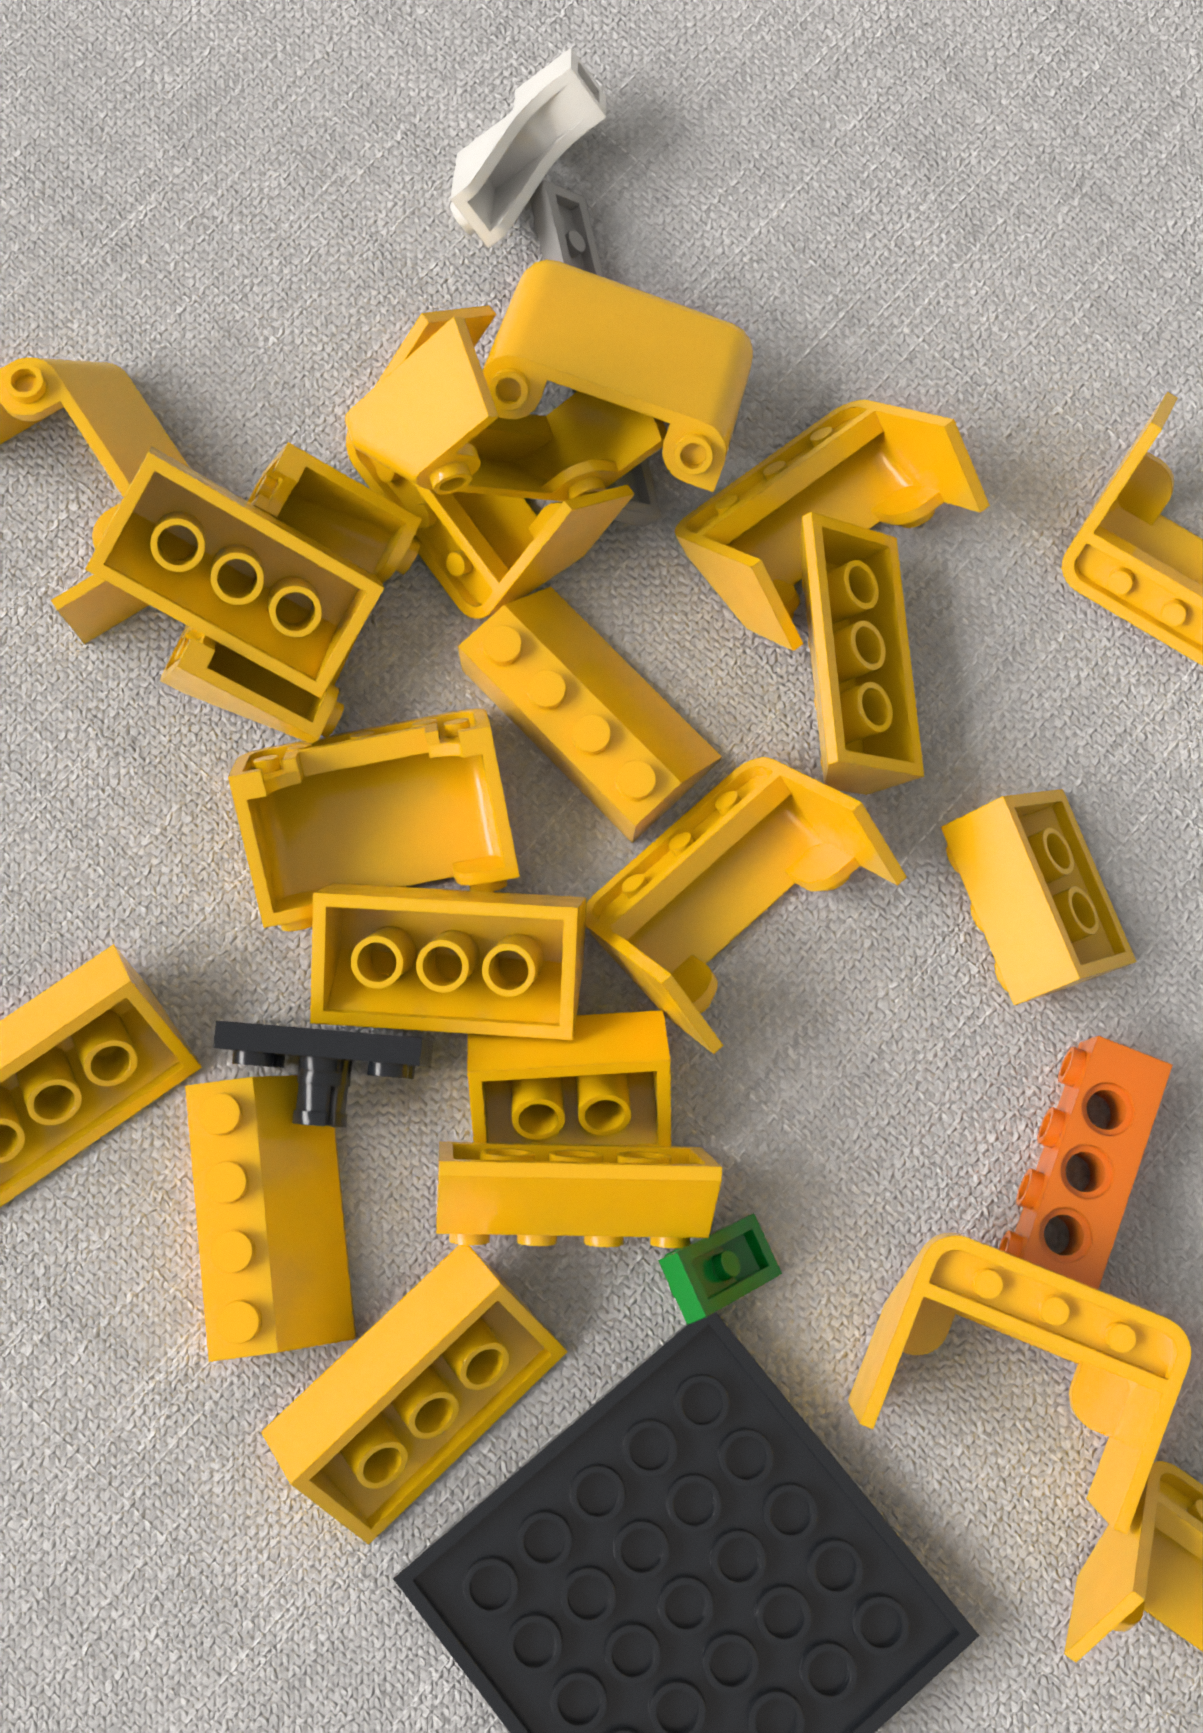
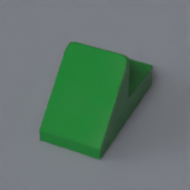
(719, 1268)

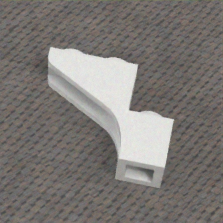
(511, 158)

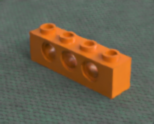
(1133, 1090)

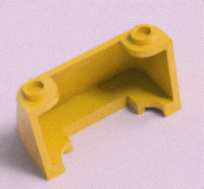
(626, 352)
(338, 516)
(373, 810)

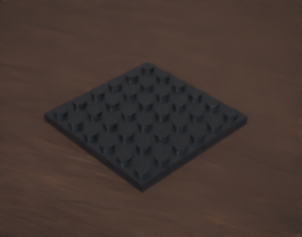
(685, 1569)

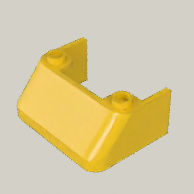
(120, 434)
(444, 434)
(851, 465)
(484, 544)
(1136, 557)
(721, 873)
(1124, 1353)
(1147, 1569)

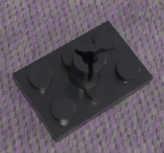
(323, 1061)

